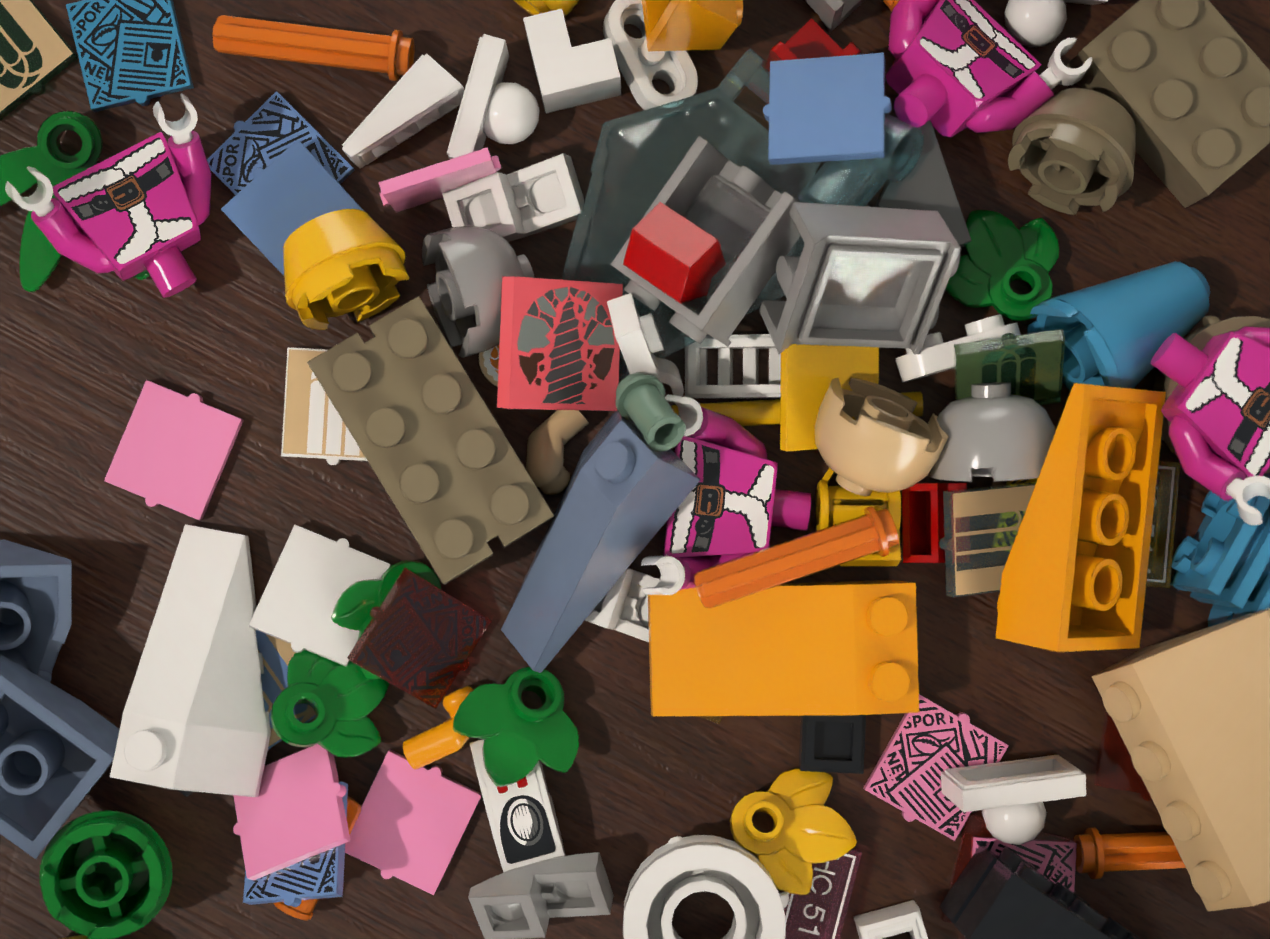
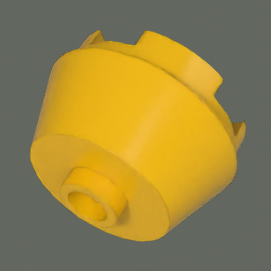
(341, 267)

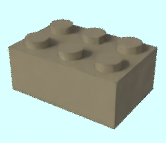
(1188, 87)

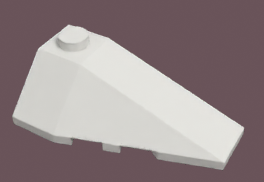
(198, 688)

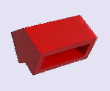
(673, 254)
(924, 521)

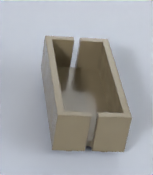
(431, 440)

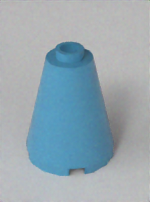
(1123, 322)

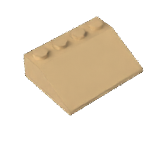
(1201, 743)

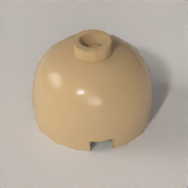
(884, 445)

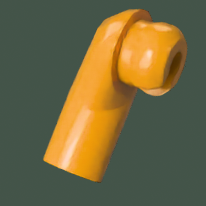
(439, 740)

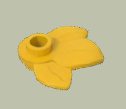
(802, 830)

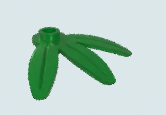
(37, 254)

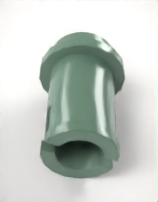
(643, 401)

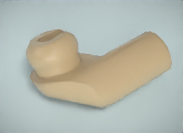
(546, 450)

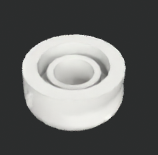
(701, 865)

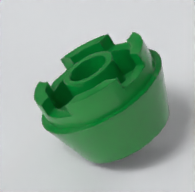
(105, 874)

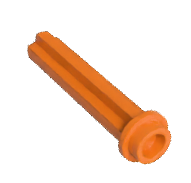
(315, 45)
(797, 558)
(1124, 852)

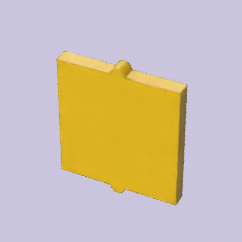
(805, 380)

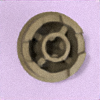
(1076, 151)

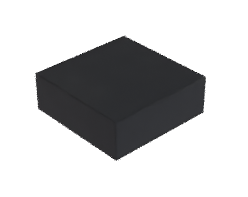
(832, 743)

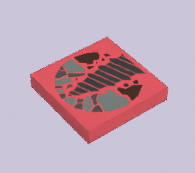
(557, 345)

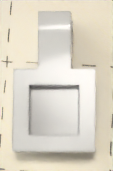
(638, 341)

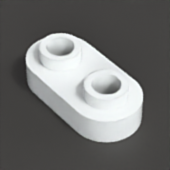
(641, 66)
(939, 356)

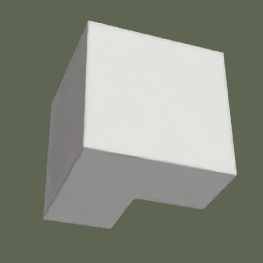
(568, 73)

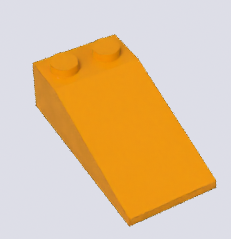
(1088, 527)
(786, 651)

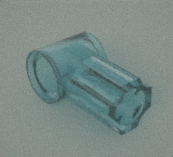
(859, 180)

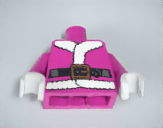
(966, 68)
(132, 207)
(1221, 412)
(730, 505)

